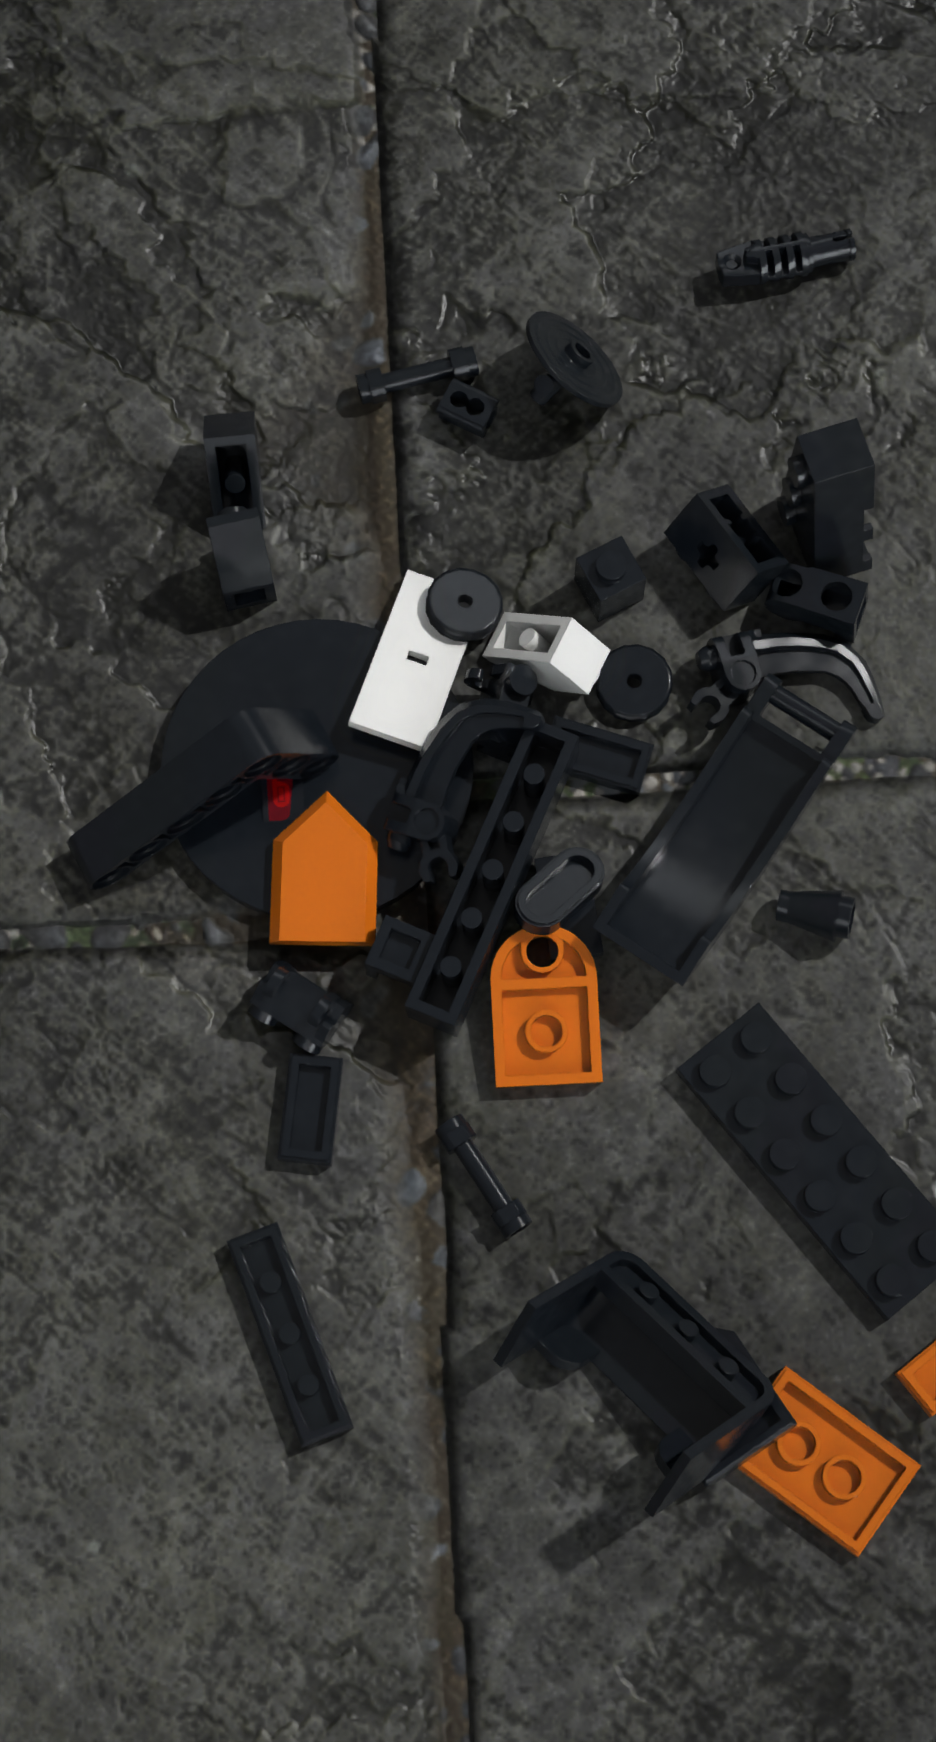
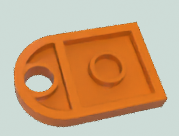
(545, 1015)

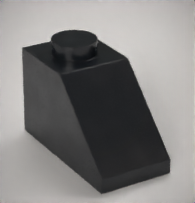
(234, 462)

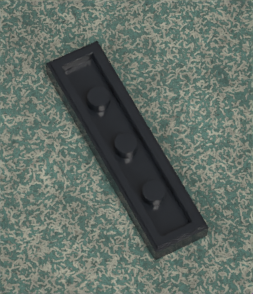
(290, 1335)

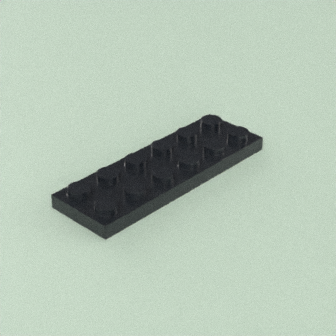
(818, 1158)

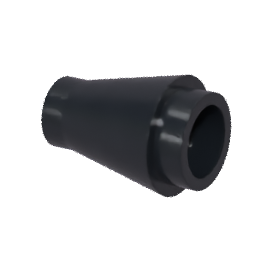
(818, 912)

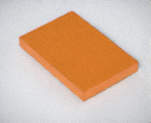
(831, 1466)

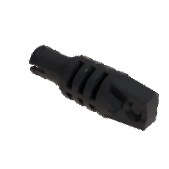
(782, 257)

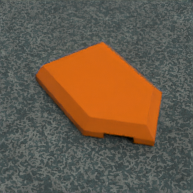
(324, 879)

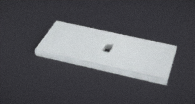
(399, 695)

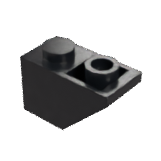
(241, 557)

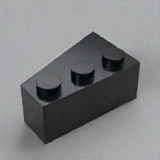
(826, 497)

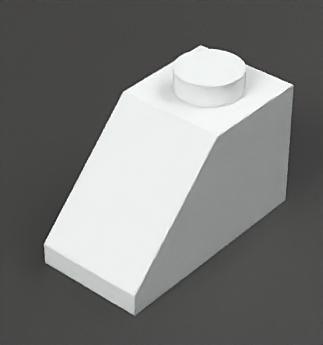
(554, 646)

